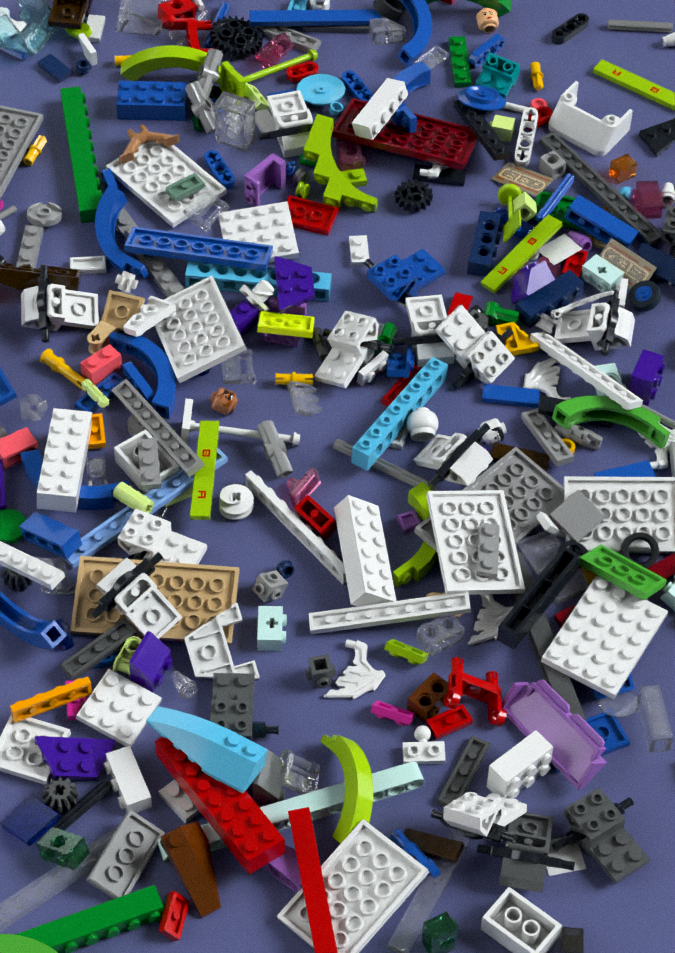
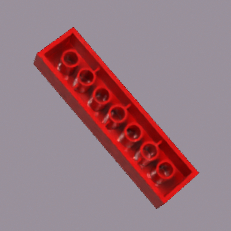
(228, 811)

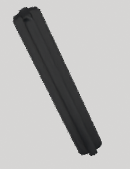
(83, 805)

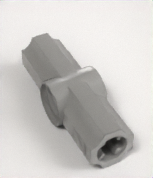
(208, 72)
(202, 106)
(274, 449)

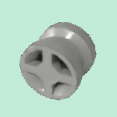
(546, 323)

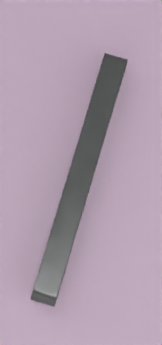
(540, 638)

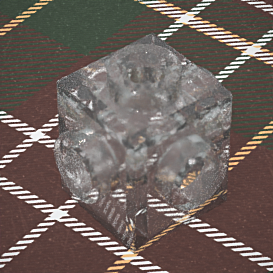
(26, 403)

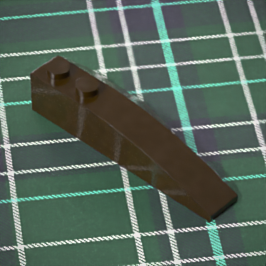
(27, 276)

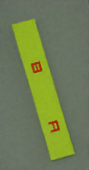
(635, 83)
(521, 253)
(204, 478)

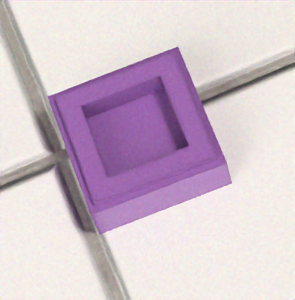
(408, 521)

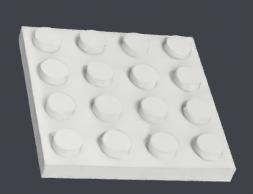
(262, 225)

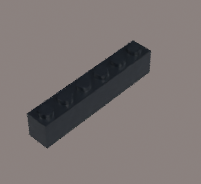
(538, 597)

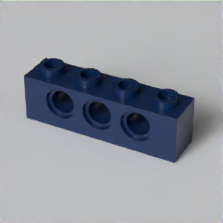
(484, 244)

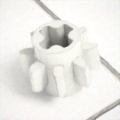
(126, 281)

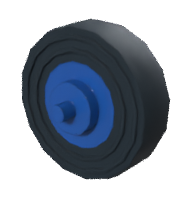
(644, 296)

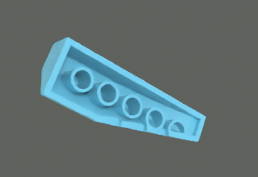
(213, 747)

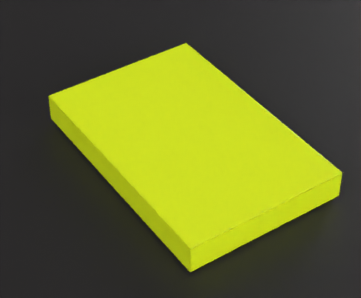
(286, 324)

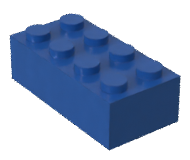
(151, 100)

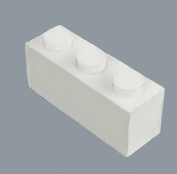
(127, 780)

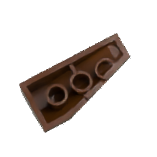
(192, 860)

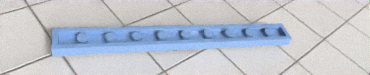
(111, 528)

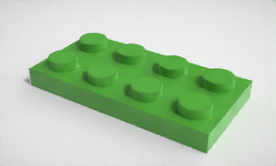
(622, 572)

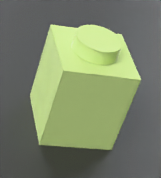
(503, 127)
(526, 205)

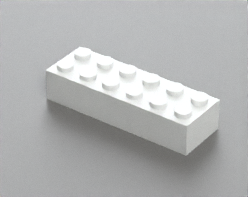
(64, 460)
(364, 552)

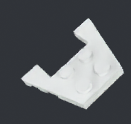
(210, 650)

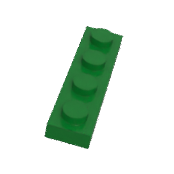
(459, 62)

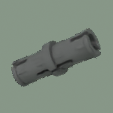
(320, 343)

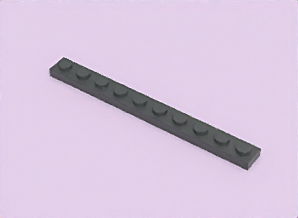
(602, 189)

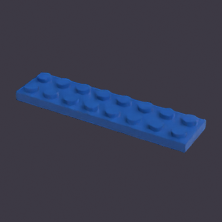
(198, 248)

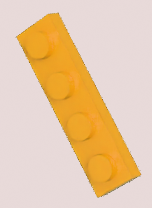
(52, 699)

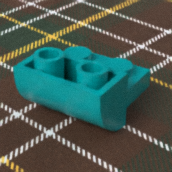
(499, 74)

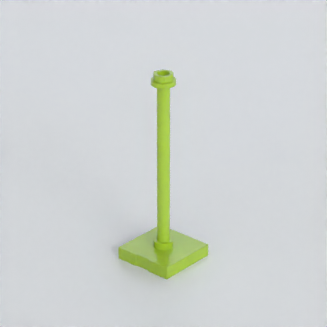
(234, 83)

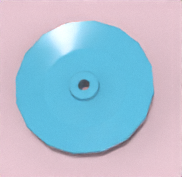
(321, 89)

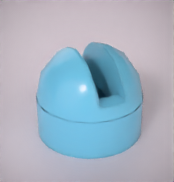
(337, 105)
(626, 192)

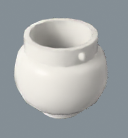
(422, 424)

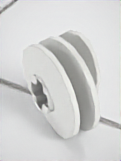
(236, 502)

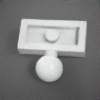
(423, 751)

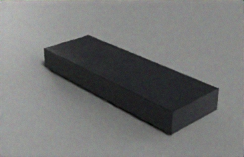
(446, 176)

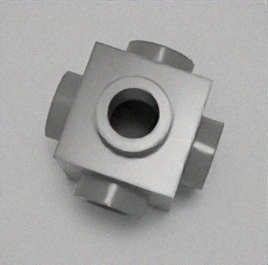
(269, 586)

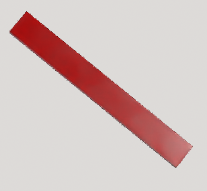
(312, 881)

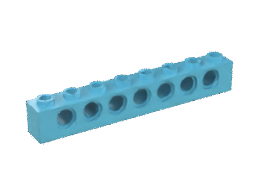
(233, 278)
(395, 417)

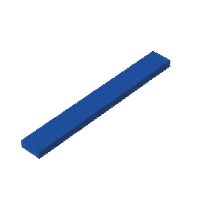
(311, 17)

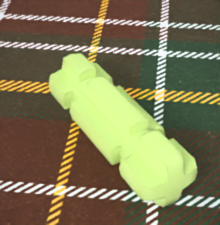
(95, 393)

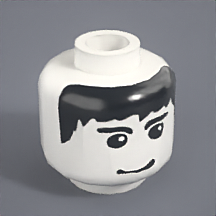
(496, 432)

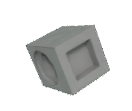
(552, 165)

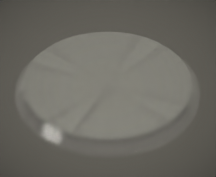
(622, 706)

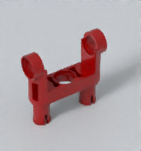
(190, 26)
(488, 692)

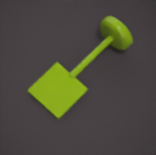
(506, 195)

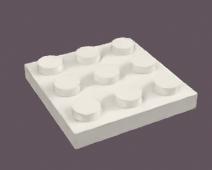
(118, 708)
(20, 754)

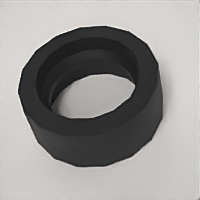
(389, 9)
(642, 536)

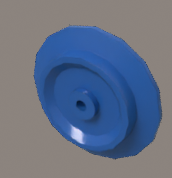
(482, 98)

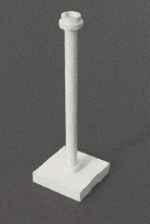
(189, 426)

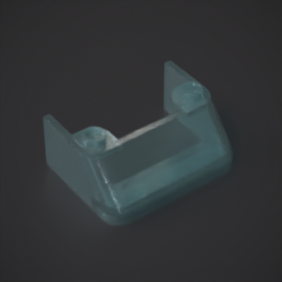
(35, 33)

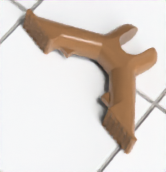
(137, 139)

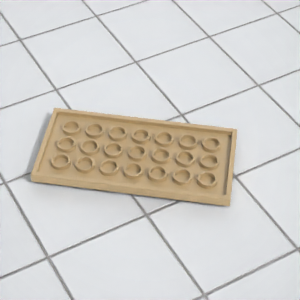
(192, 589)

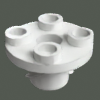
(259, 294)

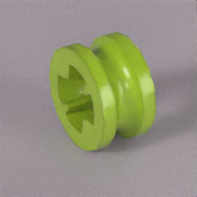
(302, 189)

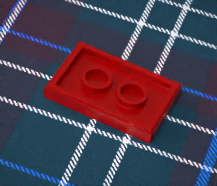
(311, 215)

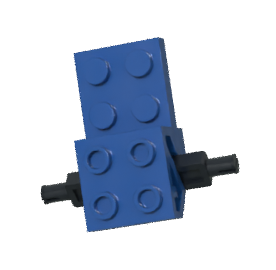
(403, 278)

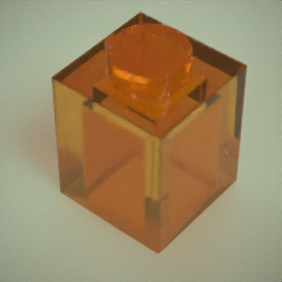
(622, 168)

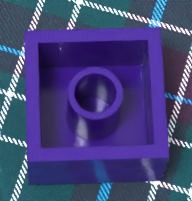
(647, 376)

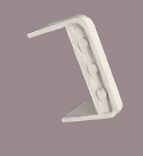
(585, 129)

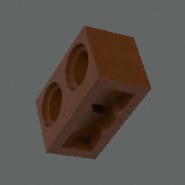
(426, 695)

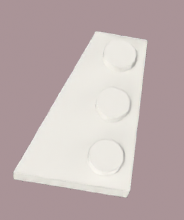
(149, 316)

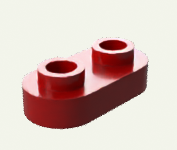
(301, 71)
(544, 115)

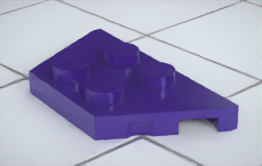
(293, 283)
(74, 756)

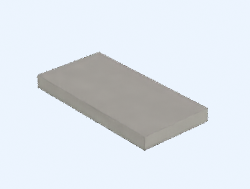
(125, 855)

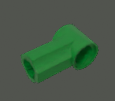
(499, 315)
(386, 334)

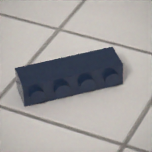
(664, 262)
(550, 297)

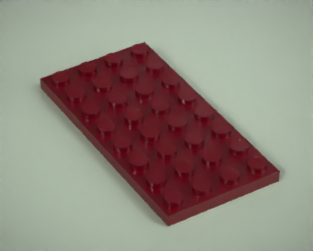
(432, 142)

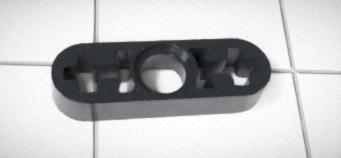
(561, 34)

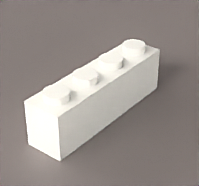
(380, 108)

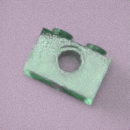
(63, 848)
(440, 934)

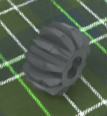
(14, 580)
(60, 794)

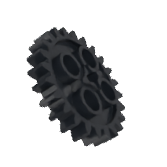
(227, 30)

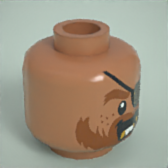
(223, 401)

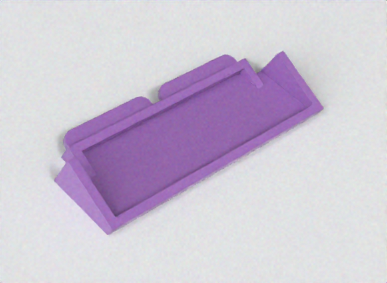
(573, 740)

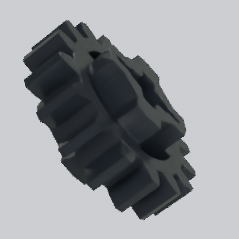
(413, 195)

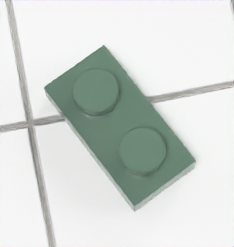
(185, 187)

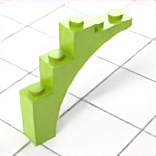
(326, 172)

